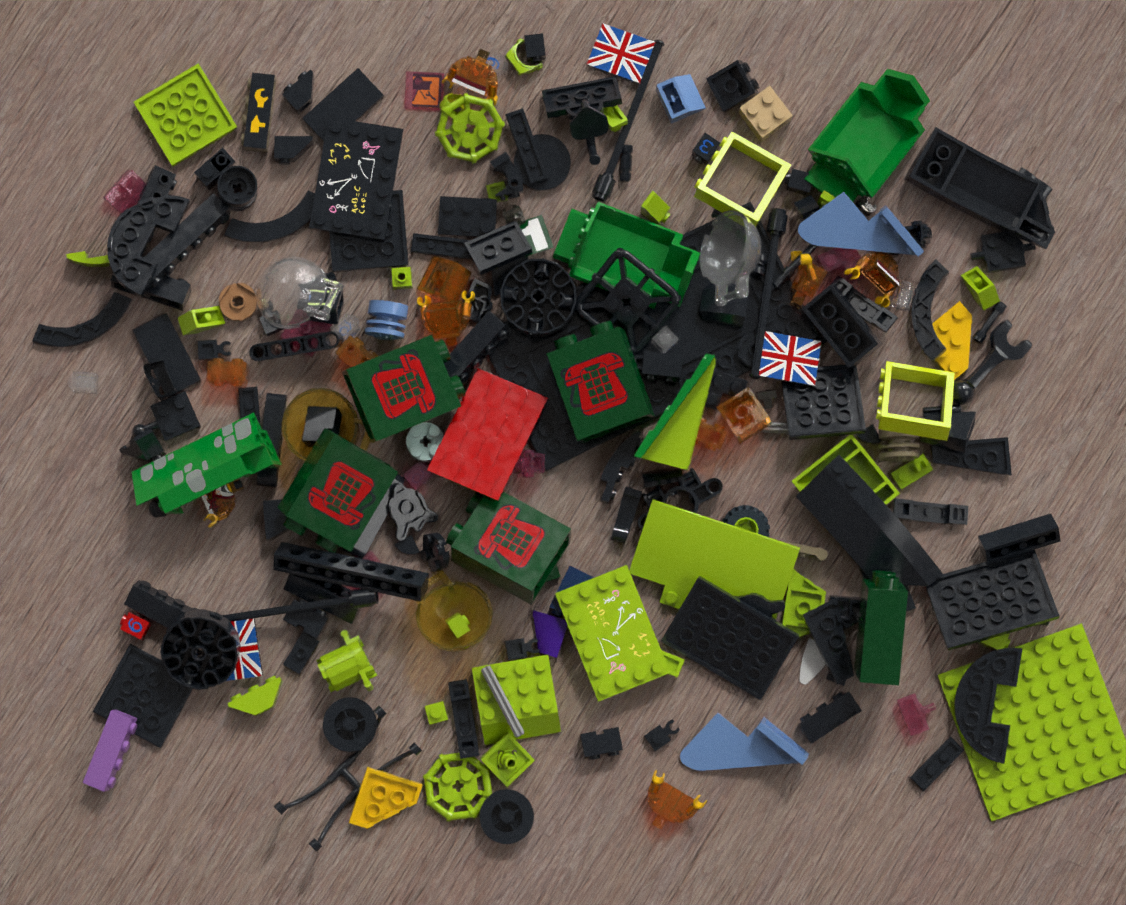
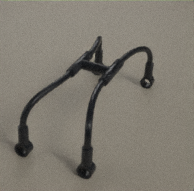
(342, 770)

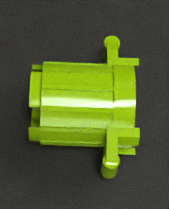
(347, 665)

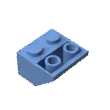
(679, 97)

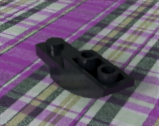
(622, 458)

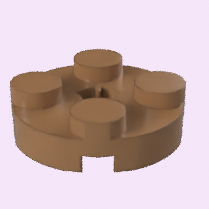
(236, 291)

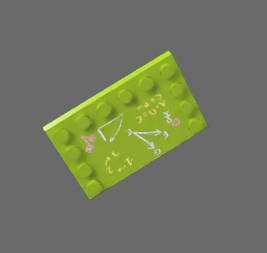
(612, 633)

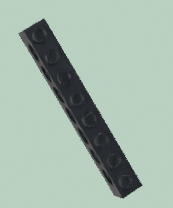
(351, 571)

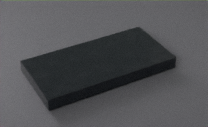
(347, 101)
(161, 341)

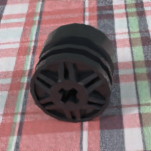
(233, 178)

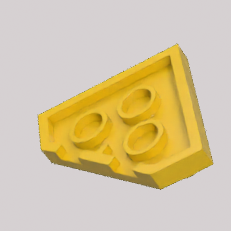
(954, 333)
(382, 797)

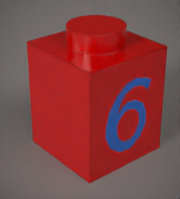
(134, 626)

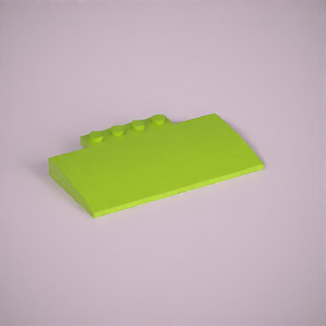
(685, 545)

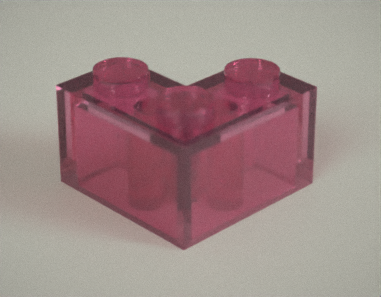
(840, 259)

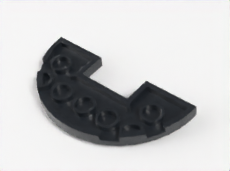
(132, 234)
(976, 701)

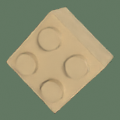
(765, 114)

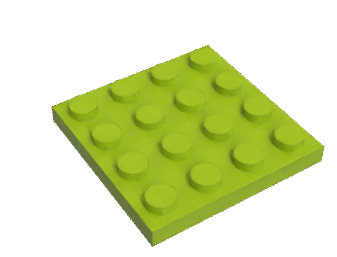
(185, 115)

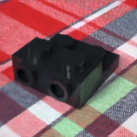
(733, 85)

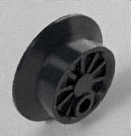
(349, 724)
(506, 816)

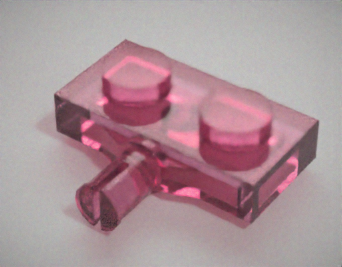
(914, 713)

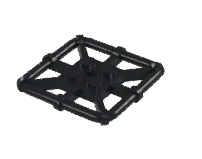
(628, 289)

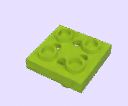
(512, 764)

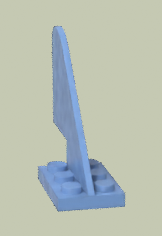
(844, 226)
(726, 747)

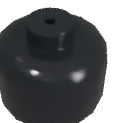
(155, 510)

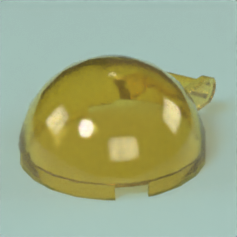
(295, 417)
(446, 601)

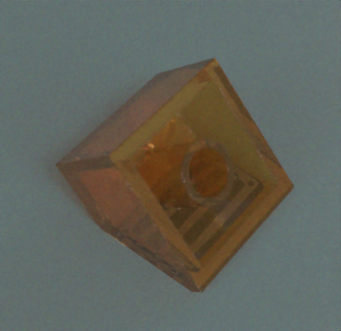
(444, 279)

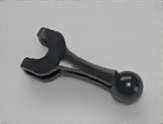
(999, 351)

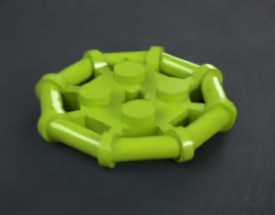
(480, 130)
(451, 795)

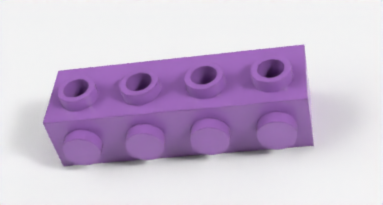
(110, 750)

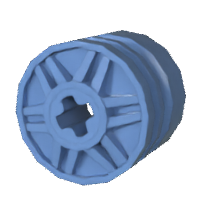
(386, 319)

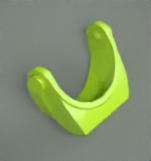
(517, 64)

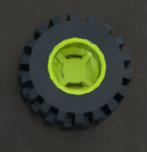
(748, 518)

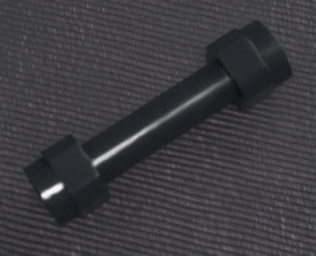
(980, 335)

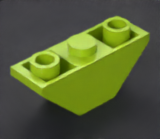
(258, 698)

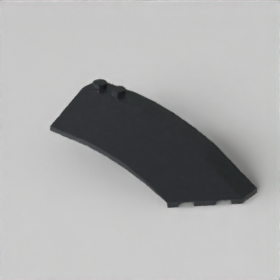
(982, 188)
(866, 525)

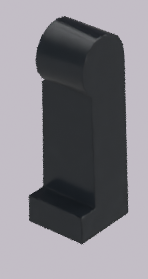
(626, 514)

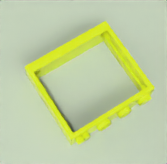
(723, 204)
(914, 425)

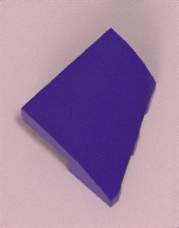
(549, 632)

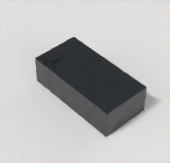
(842, 326)

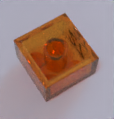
(744, 415)

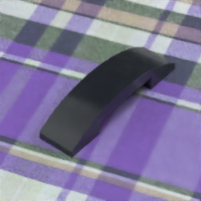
(866, 308)
(930, 512)
(463, 718)

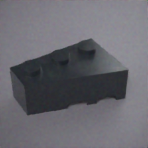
(829, 716)

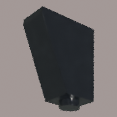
(960, 431)
(273, 519)

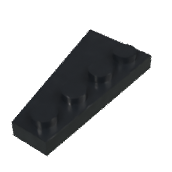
(980, 455)
(828, 634)

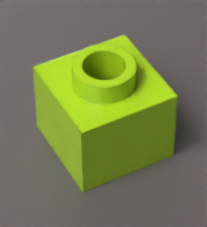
(406, 282)
(458, 624)

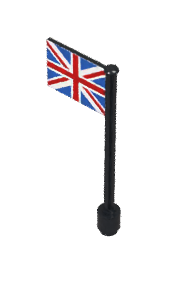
(633, 60)
(777, 354)
(249, 659)

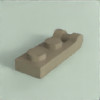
(819, 554)

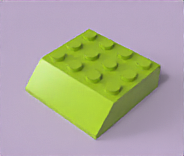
(859, 461)
(529, 692)

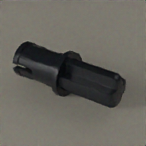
(937, 410)

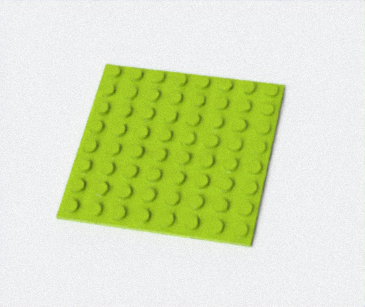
(1059, 726)

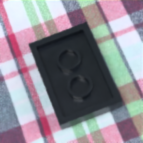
(466, 216)
(498, 247)

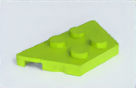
(800, 598)

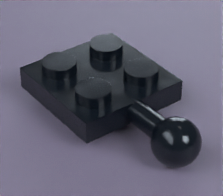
(172, 416)

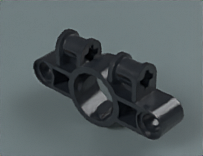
(697, 491)

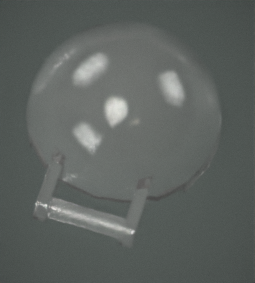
(730, 255)
(294, 291)

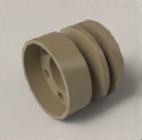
(898, 446)

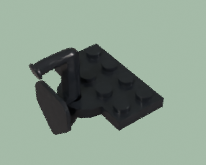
(585, 108)

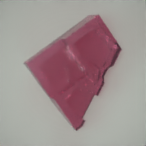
(125, 191)

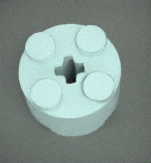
(417, 435)

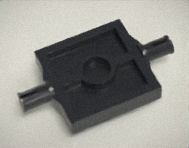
(1002, 252)

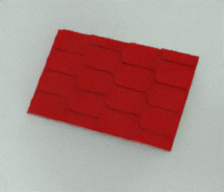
(487, 434)

